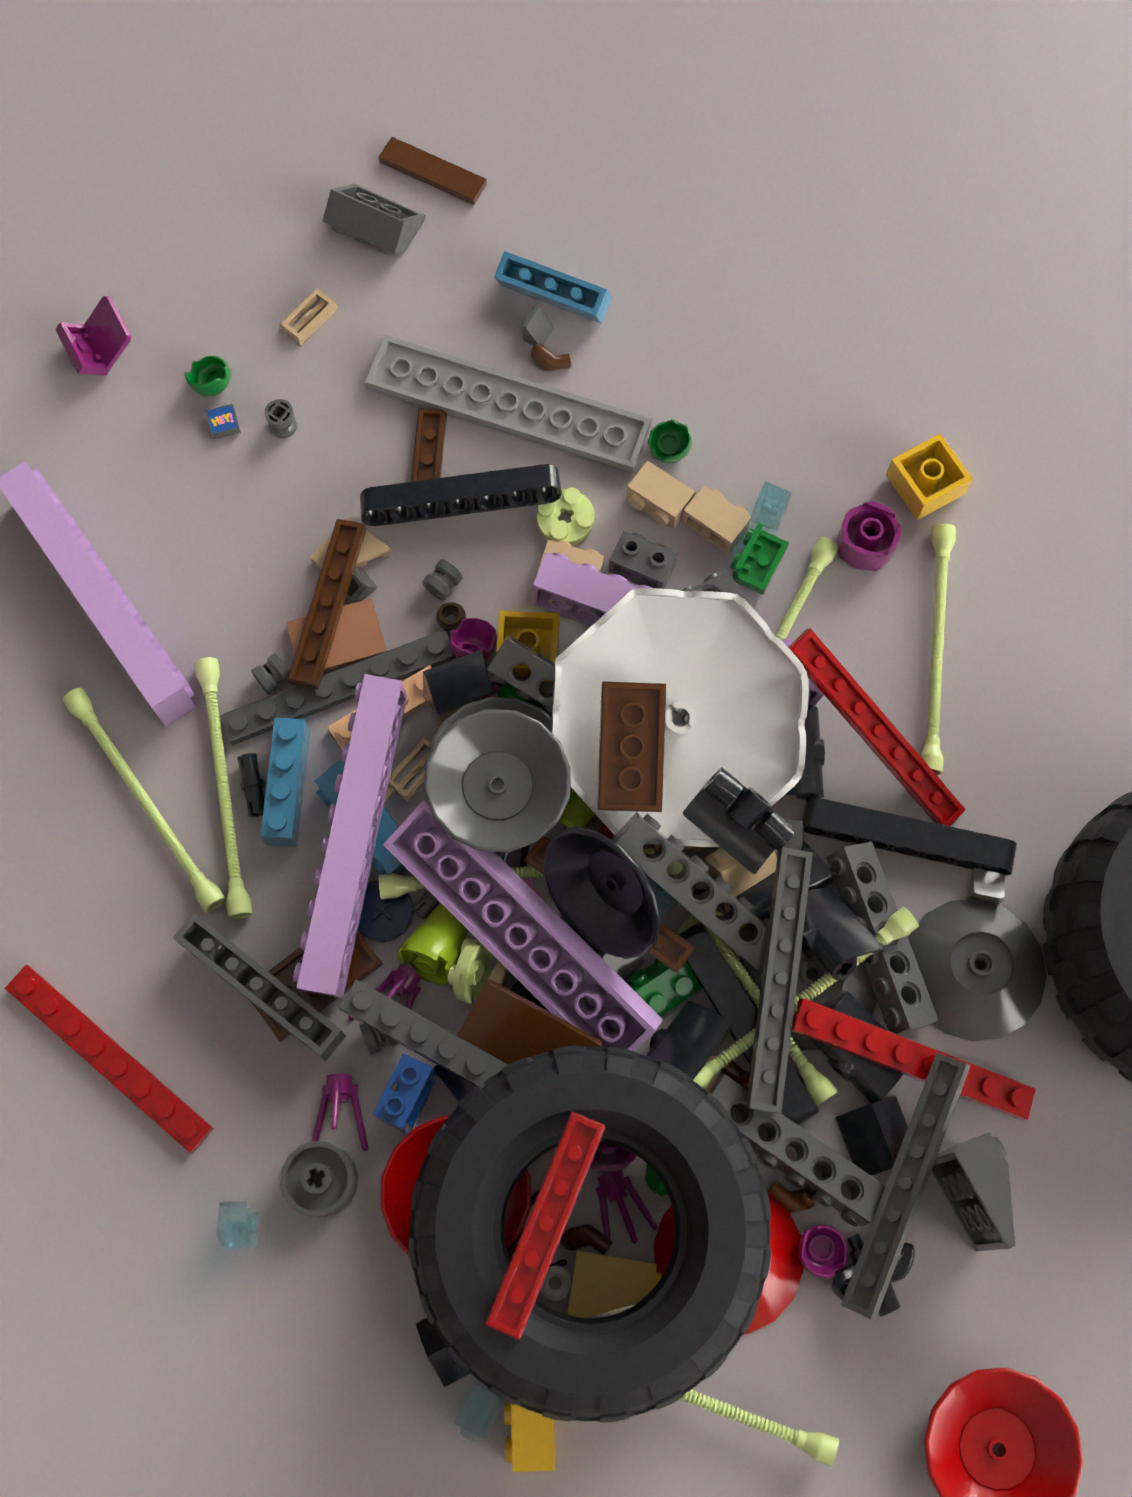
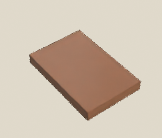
(355, 638)

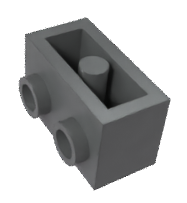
(642, 561)

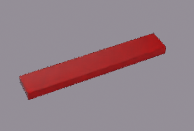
(545, 1226)

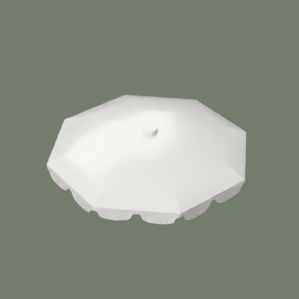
(729, 698)

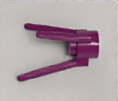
(401, 982)
(337, 1091)
(614, 1187)

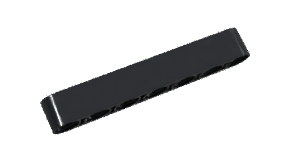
(460, 495)
(909, 836)
(734, 1005)

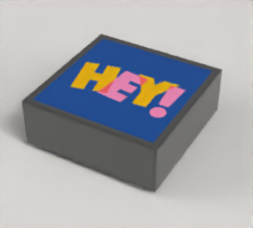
(222, 421)

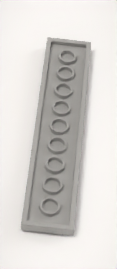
(508, 403)

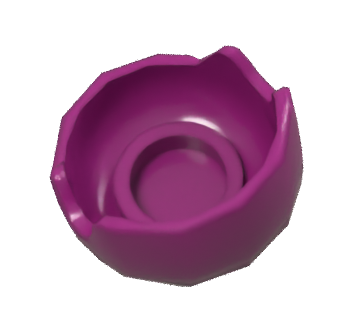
(472, 636)
(822, 1250)

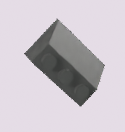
(372, 218)

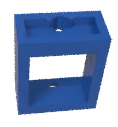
(404, 1104)

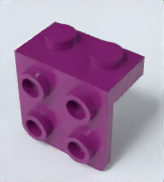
(98, 341)

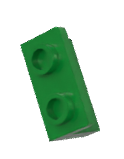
(759, 559)
(663, 987)

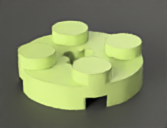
(581, 520)
(471, 971)

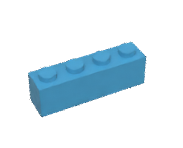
(553, 287)
(285, 782)
(384, 860)

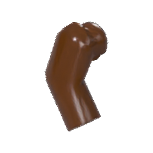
(548, 360)
(737, 1074)
(792, 1200)
(585, 1236)

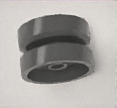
(300, 1175)

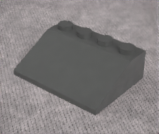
(978, 1189)

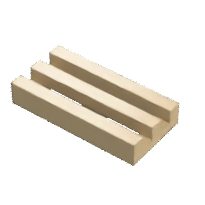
(312, 319)
(404, 764)

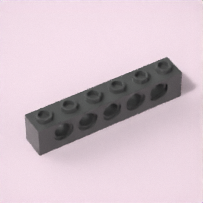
(513, 653)
(642, 829)
(892, 972)
(260, 987)
(865, 1189)

